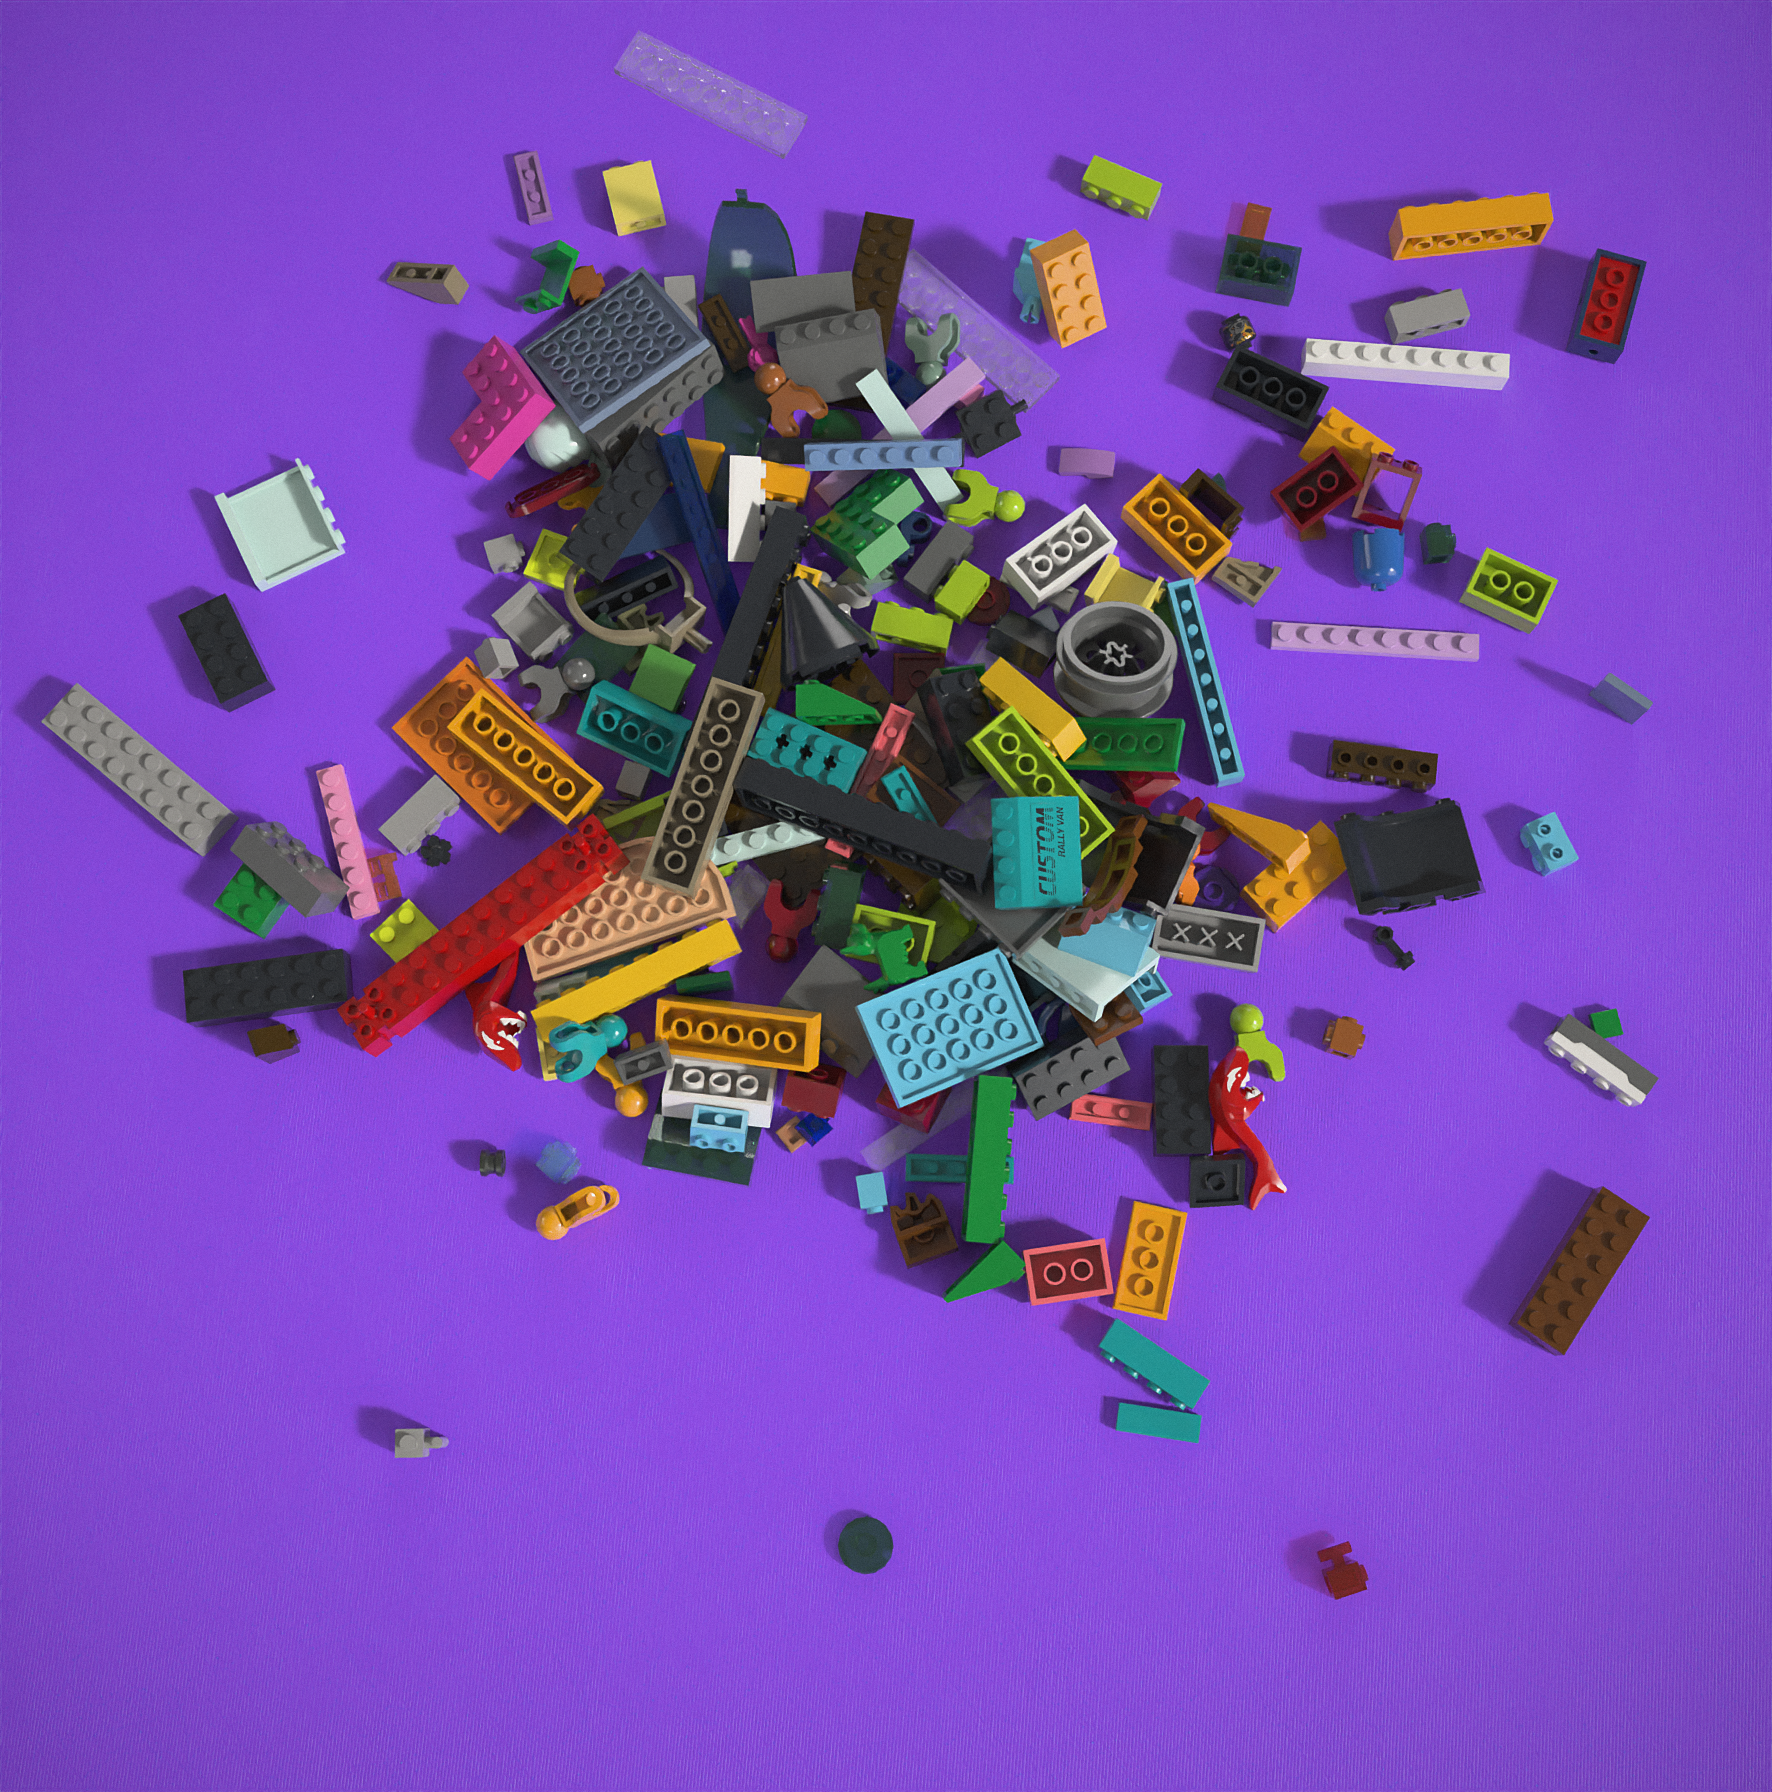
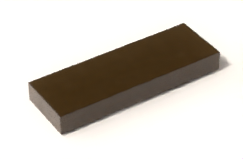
(725, 332)

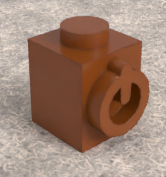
(585, 285)
(1343, 1037)

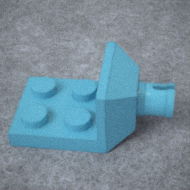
(1026, 286)

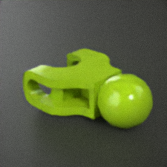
(983, 501)
(1247, 1022)

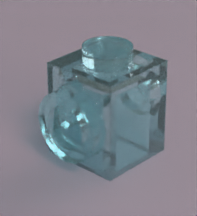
(559, 1161)

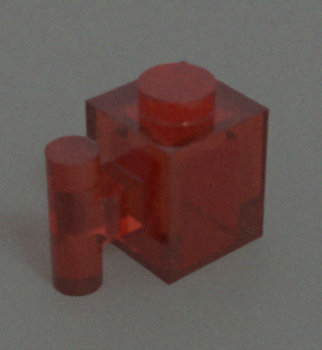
(1342, 1577)

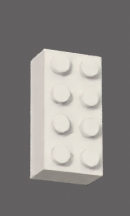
(1059, 556)
(719, 1085)

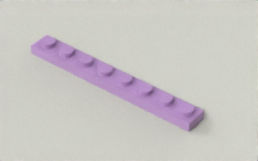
(1374, 641)

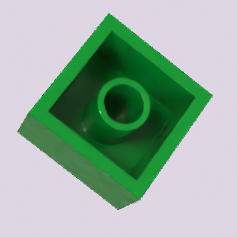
(251, 902)

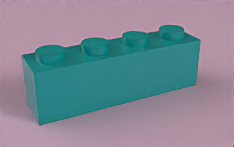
(1152, 1363)

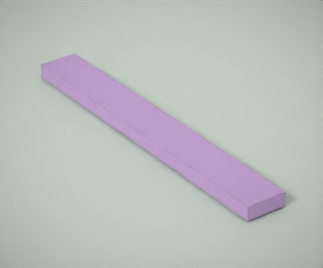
(922, 412)

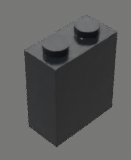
(1022, 643)

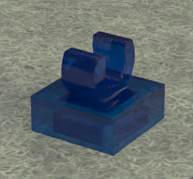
(813, 1128)

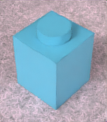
(872, 1192)

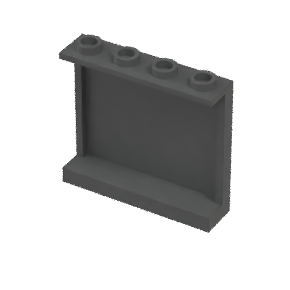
(1012, 929)

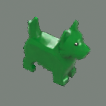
(890, 953)

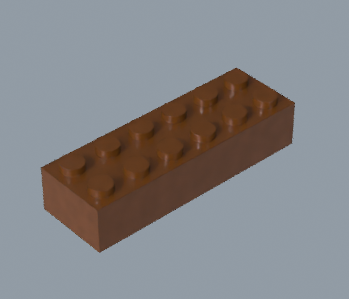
(1579, 1271)

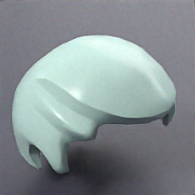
(558, 442)

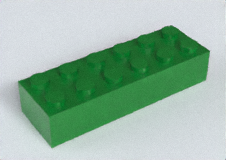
(987, 1159)

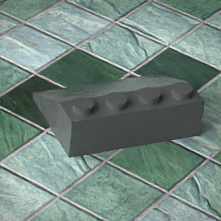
(832, 353)
(835, 990)

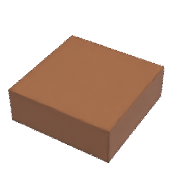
(790, 1136)

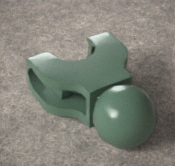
(932, 350)

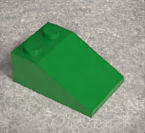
(826, 706)
(992, 1269)

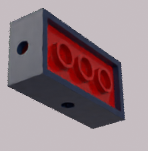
(1606, 306)

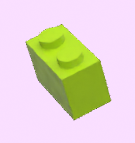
(961, 591)

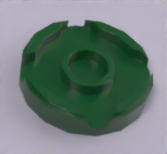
(837, 425)

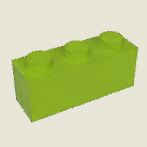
(1120, 188)
(912, 627)

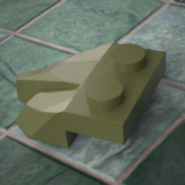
(633, 620)

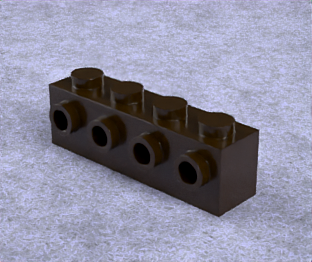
(1382, 765)

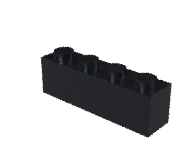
(628, 589)

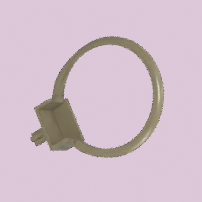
(670, 637)

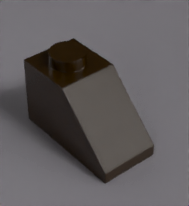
(274, 1042)

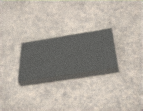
(800, 299)

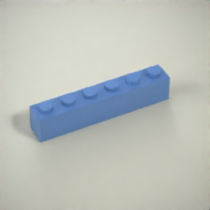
(883, 454)

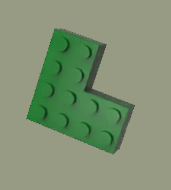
(864, 525)

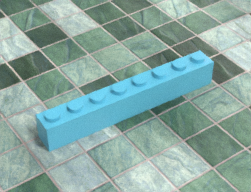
(1204, 683)

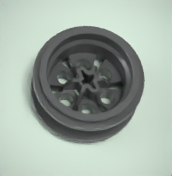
(1098, 649)

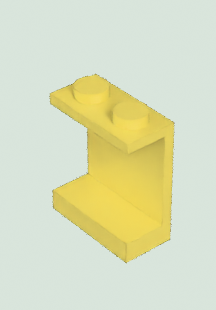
(634, 197)
(1119, 584)

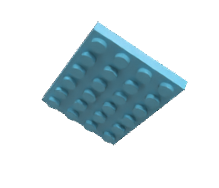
(949, 1027)

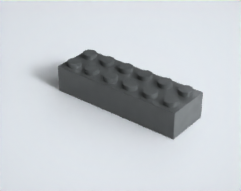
(655, 407)

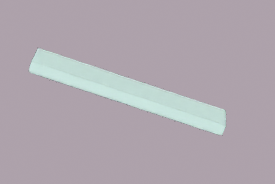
(903, 428)

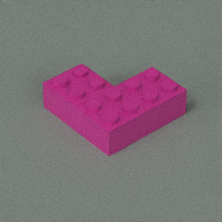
(508, 412)

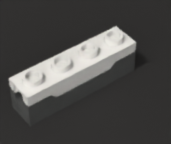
(1601, 1061)

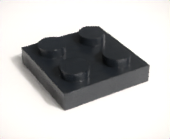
(1216, 1180)

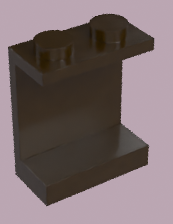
(1216, 499)

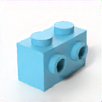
(1548, 844)
(719, 1128)

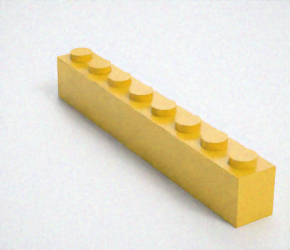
(640, 978)

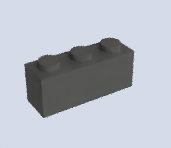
(938, 560)

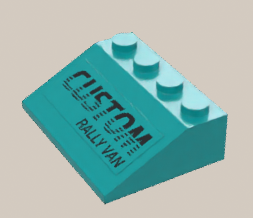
(1036, 852)

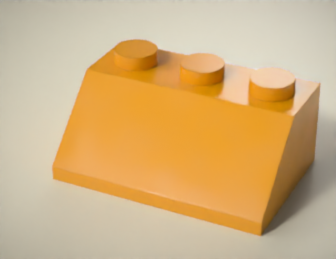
(1350, 440)

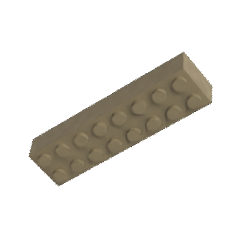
(703, 788)

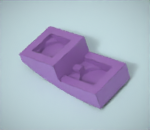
(1087, 462)

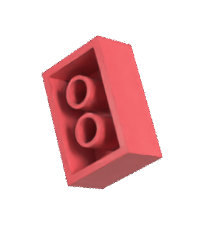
(1067, 1272)

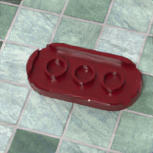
(552, 490)

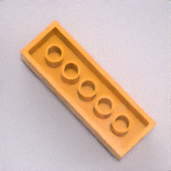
(1470, 226)
(526, 759)
(739, 1032)

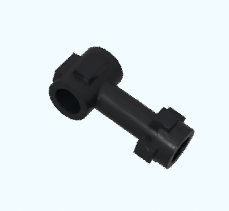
(1384, 936)

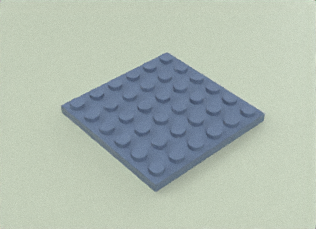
(614, 349)

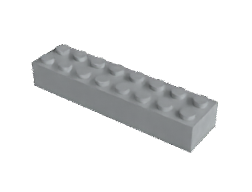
(140, 770)

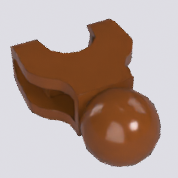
(786, 398)

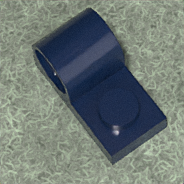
(913, 536)

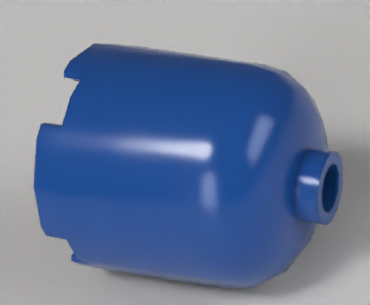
(1378, 558)

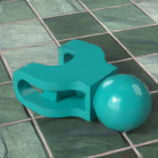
(585, 1045)

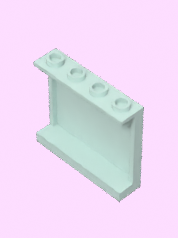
(282, 527)
(1077, 980)

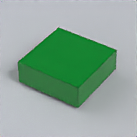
(1606, 1023)

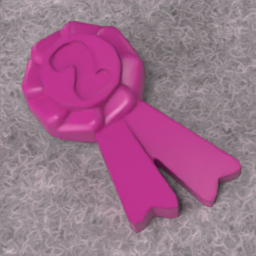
(761, 351)

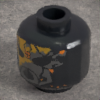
(1236, 331)

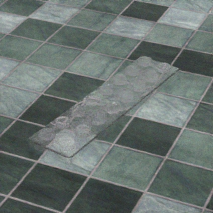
(711, 94)
(994, 349)

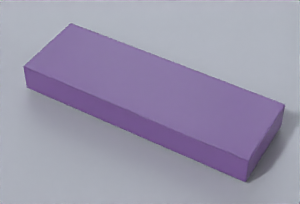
(533, 188)

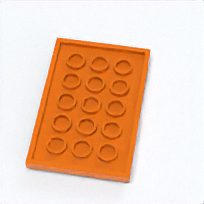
(473, 779)

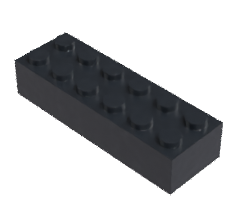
(618, 510)
(267, 988)

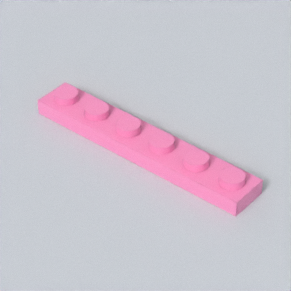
(348, 841)

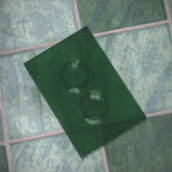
(604, 656)

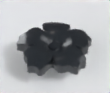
(436, 851)

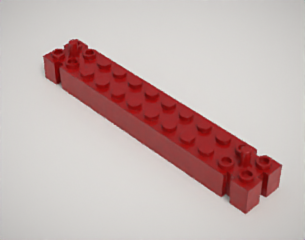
(483, 936)

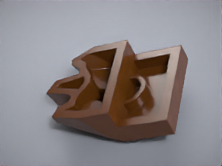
(922, 1230)

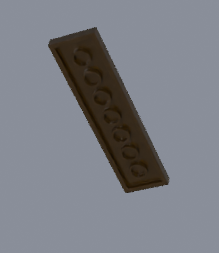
(879, 277)

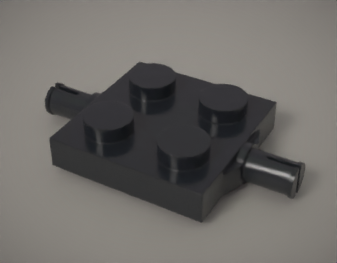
(989, 422)

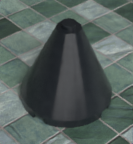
(817, 636)

